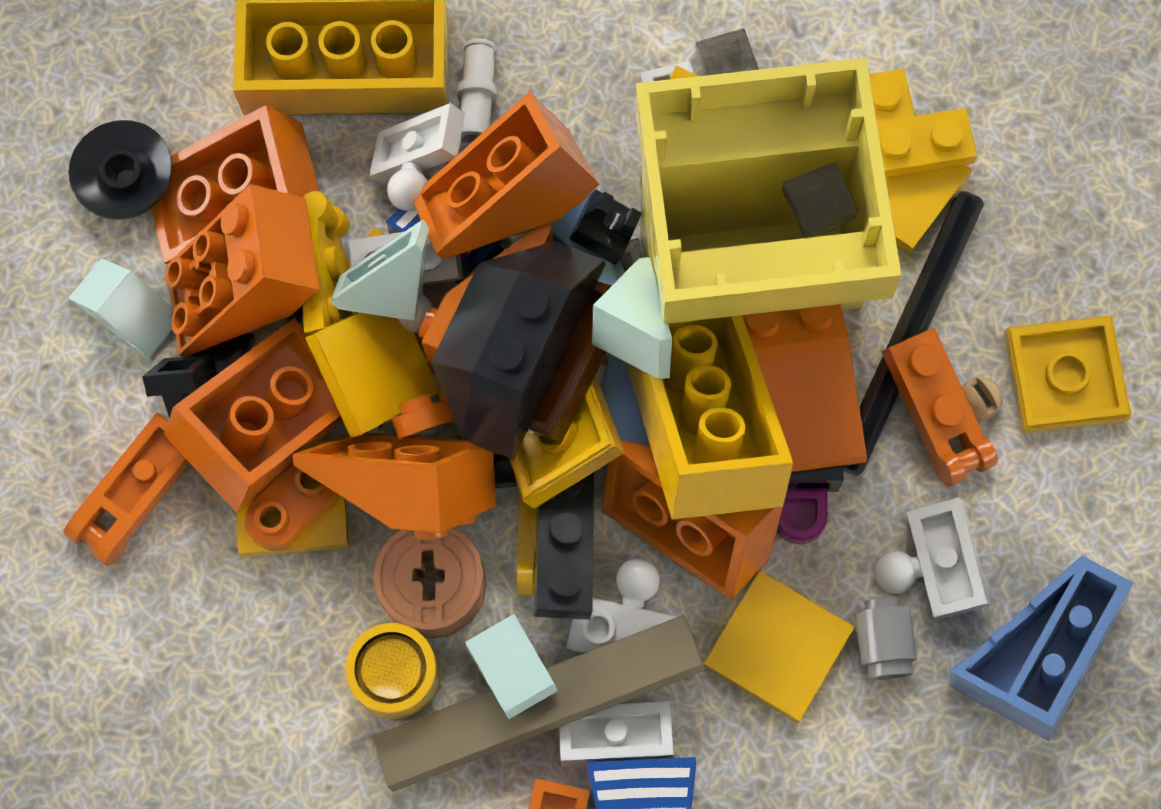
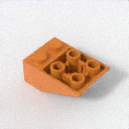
(242, 270)

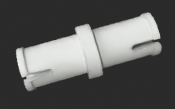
(477, 88)

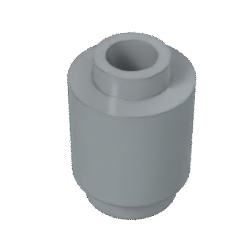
(886, 638)

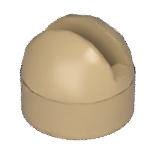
(977, 404)

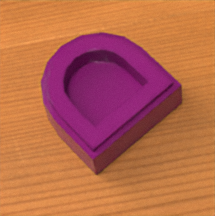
(803, 515)

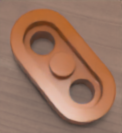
(422, 415)
(297, 506)

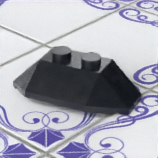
(511, 340)

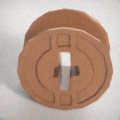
(405, 599)

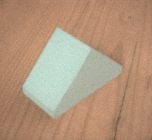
(387, 280)
(125, 307)
(631, 321)
(510, 666)

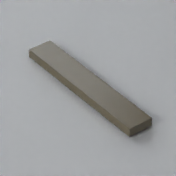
(584, 688)

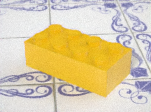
(341, 56)
(713, 423)

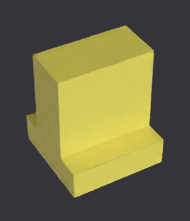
(716, 200)

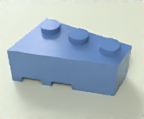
(1046, 650)

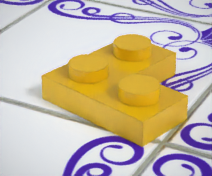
(917, 142)

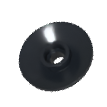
(108, 152)

